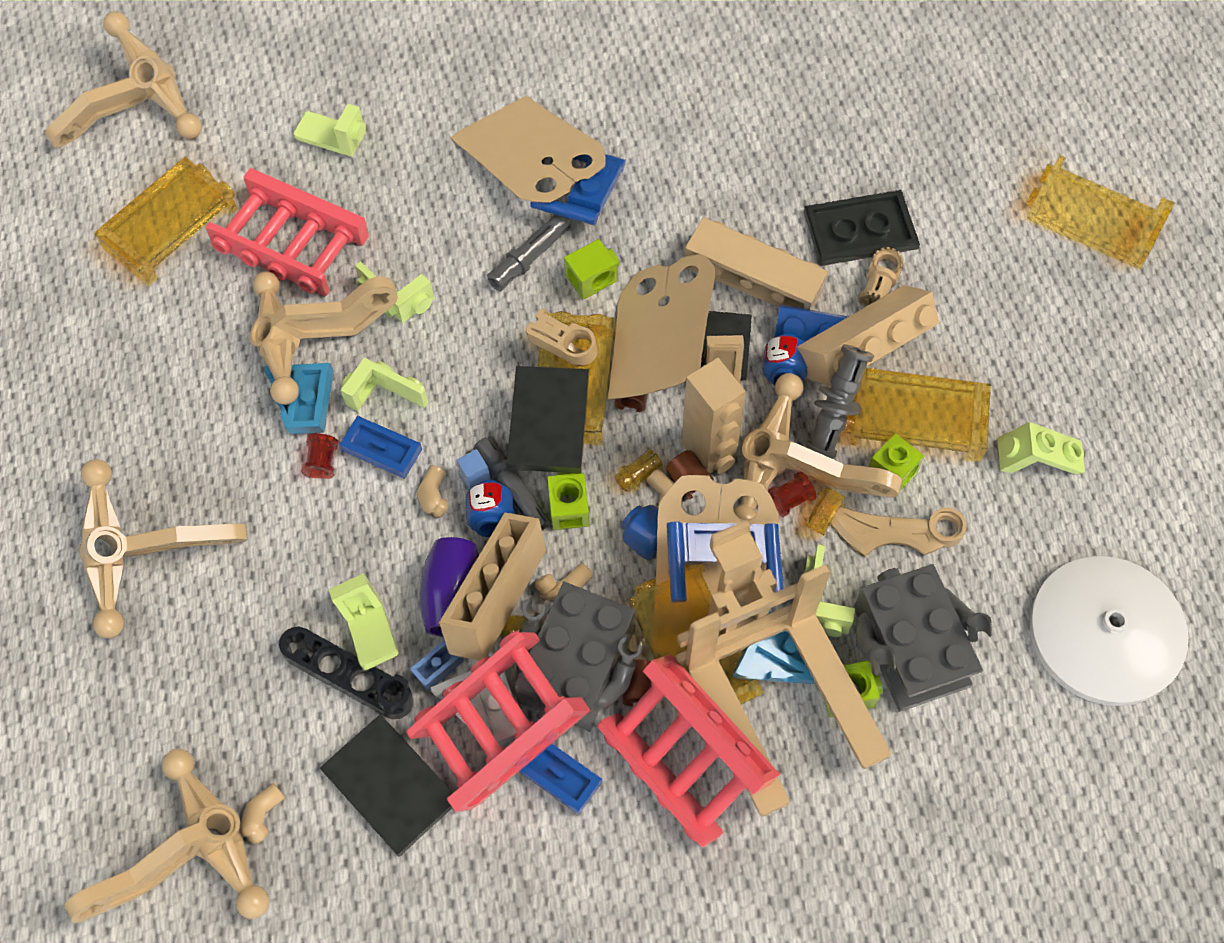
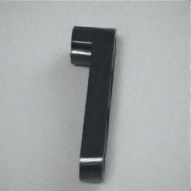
(344, 675)

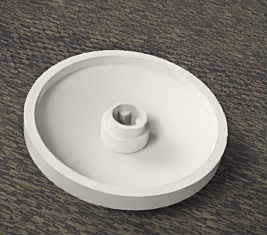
(1091, 655)

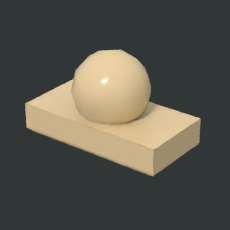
(728, 350)

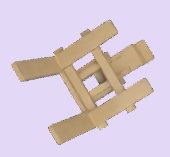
(751, 624)

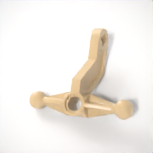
(126, 92)
(281, 327)
(771, 453)
(102, 524)
(223, 852)

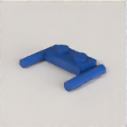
(587, 195)
(690, 546)

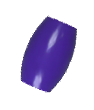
(442, 576)

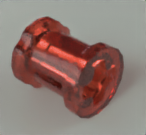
(320, 456)
(792, 493)

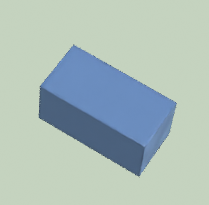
(473, 469)
(435, 666)

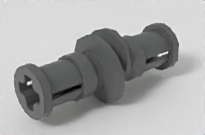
(839, 400)

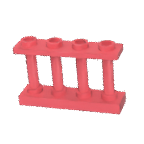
(289, 203)
(530, 737)
(721, 739)

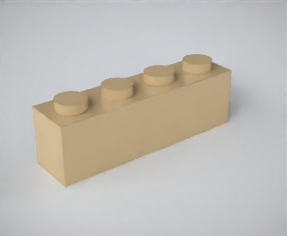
(757, 267)
(875, 328)
(713, 416)
(493, 587)

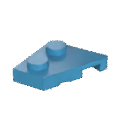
(310, 408)
(773, 660)

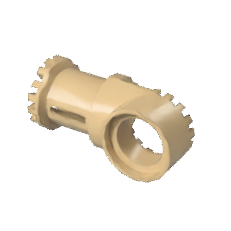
(880, 276)

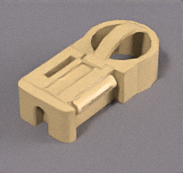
(558, 337)

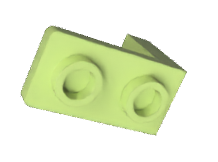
(333, 134)
(411, 299)
(360, 384)
(1036, 443)
(832, 617)
(366, 620)

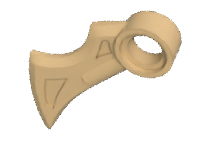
(868, 531)

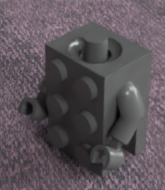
(918, 635)
(580, 650)

